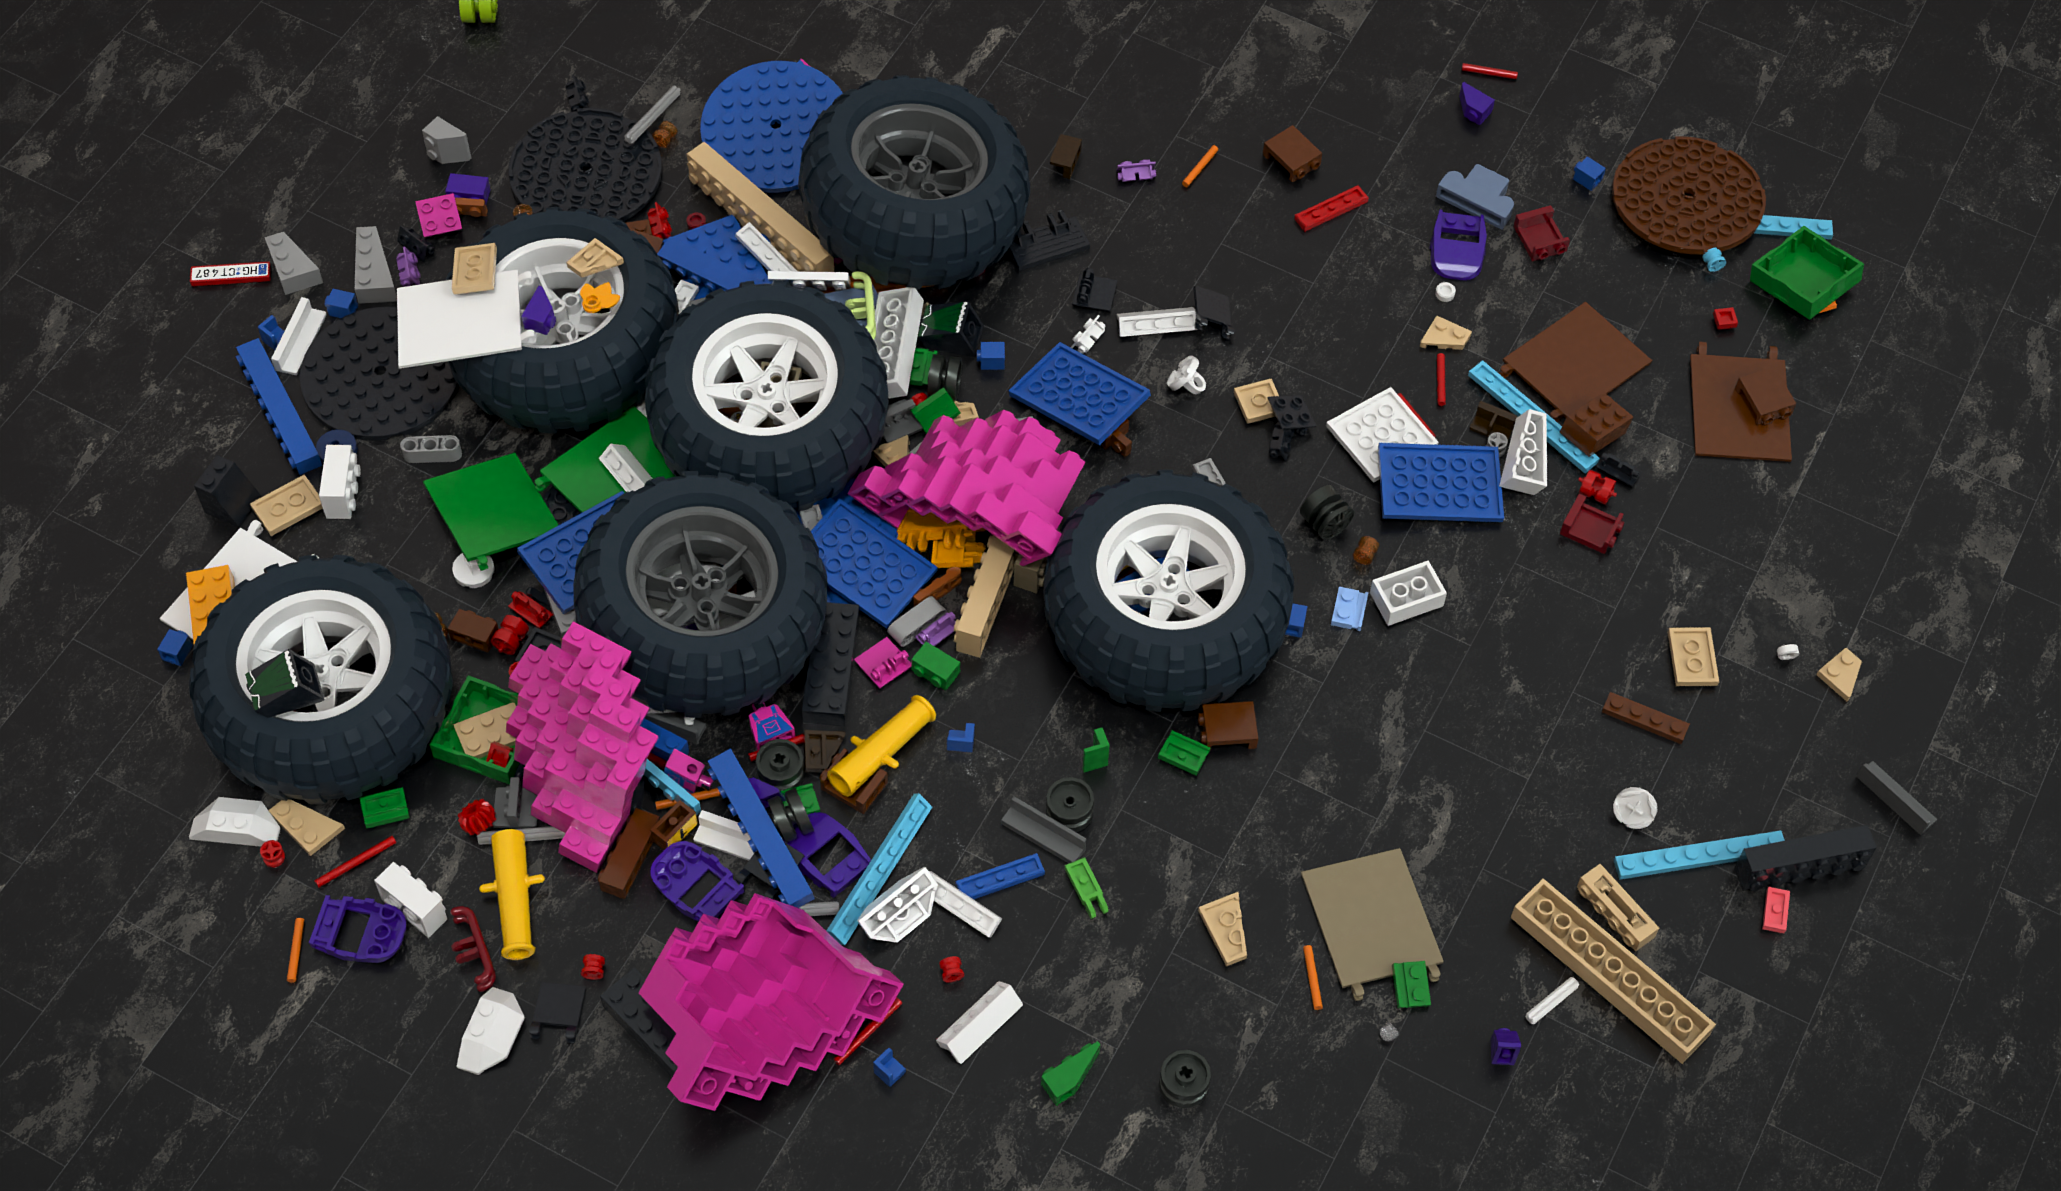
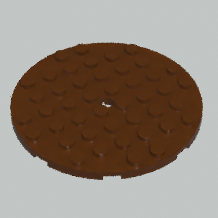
(1724, 189)

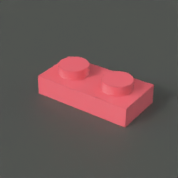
(1776, 910)

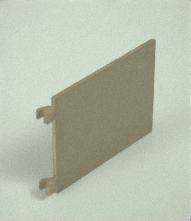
(1371, 918)

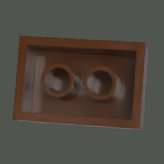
(1596, 424)

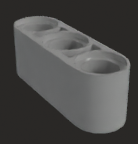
(439, 446)
(915, 620)

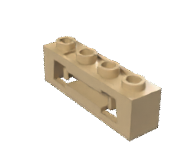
(1617, 907)

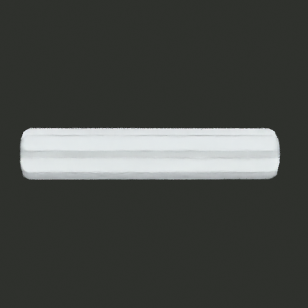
(1552, 1000)

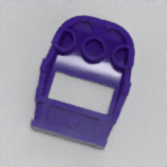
(1458, 258)
(681, 867)
(843, 873)
(381, 936)

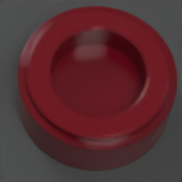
(695, 220)

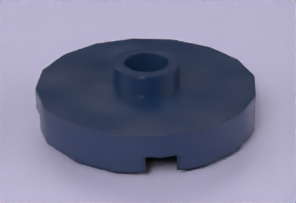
(335, 437)

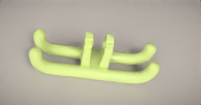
(863, 307)

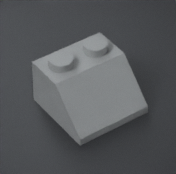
(445, 142)

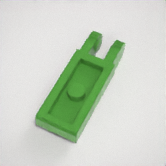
(1086, 886)

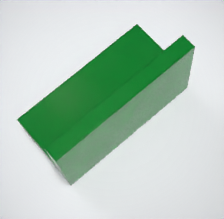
(934, 407)
(1098, 754)

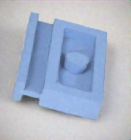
(1349, 608)

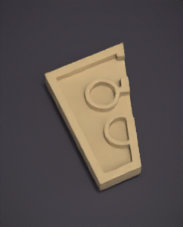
(305, 825)
(1225, 926)

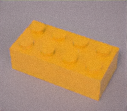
(205, 591)

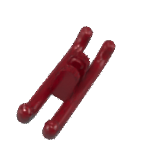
(466, 915)

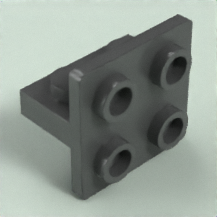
(900, 421)
(514, 806)

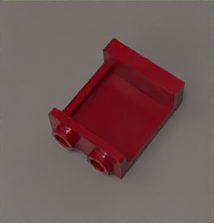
(1540, 233)
(1591, 526)

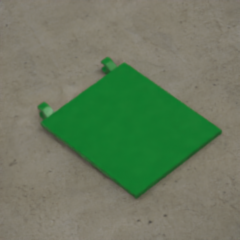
(582, 475)
(490, 507)

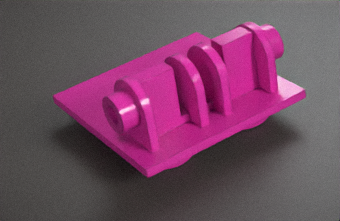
(438, 215)
(883, 662)

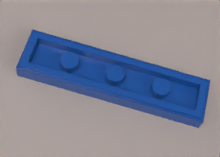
(1001, 877)

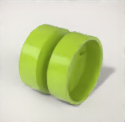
(486, 9)

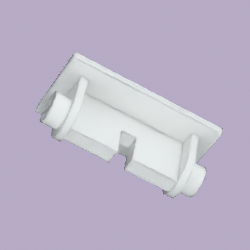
(1092, 328)

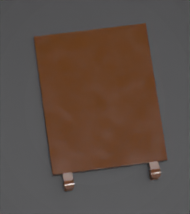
(1576, 360)
(1726, 419)

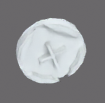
(1186, 376)
(469, 573)
(1635, 807)

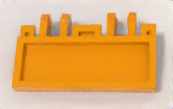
(928, 528)
(958, 557)

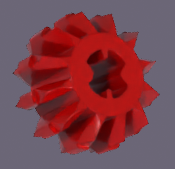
(477, 817)

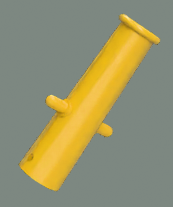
(880, 746)
(512, 892)

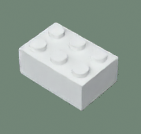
(339, 482)
(1408, 593)
(412, 897)

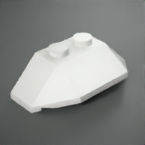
(235, 823)
(900, 907)
(490, 1031)

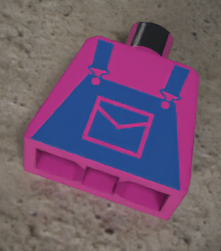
(769, 724)
(687, 772)

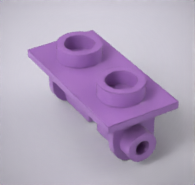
(1143, 169)
(408, 268)
(938, 630)

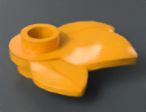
(598, 298)

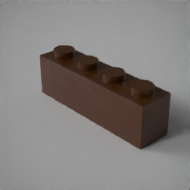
(629, 854)

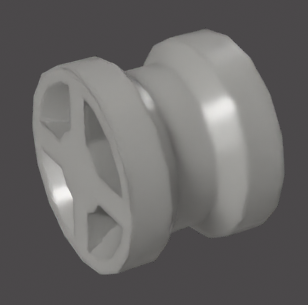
(1498, 440)

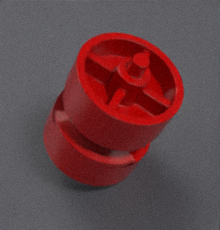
(1598, 487)
(511, 632)

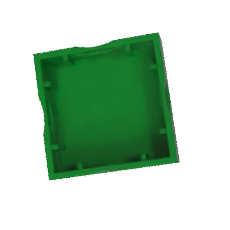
(1806, 272)
(472, 700)

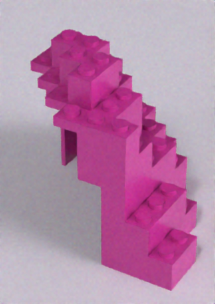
(985, 476)
(580, 740)
(759, 999)

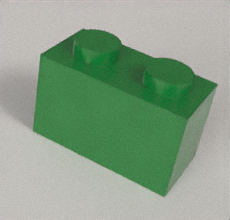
(935, 666)

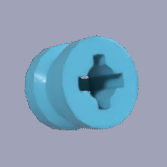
(1714, 259)

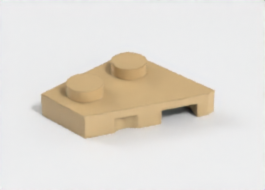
(892, 451)

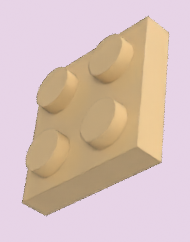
(1254, 401)

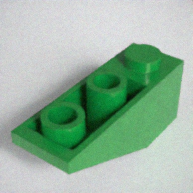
(1067, 1077)

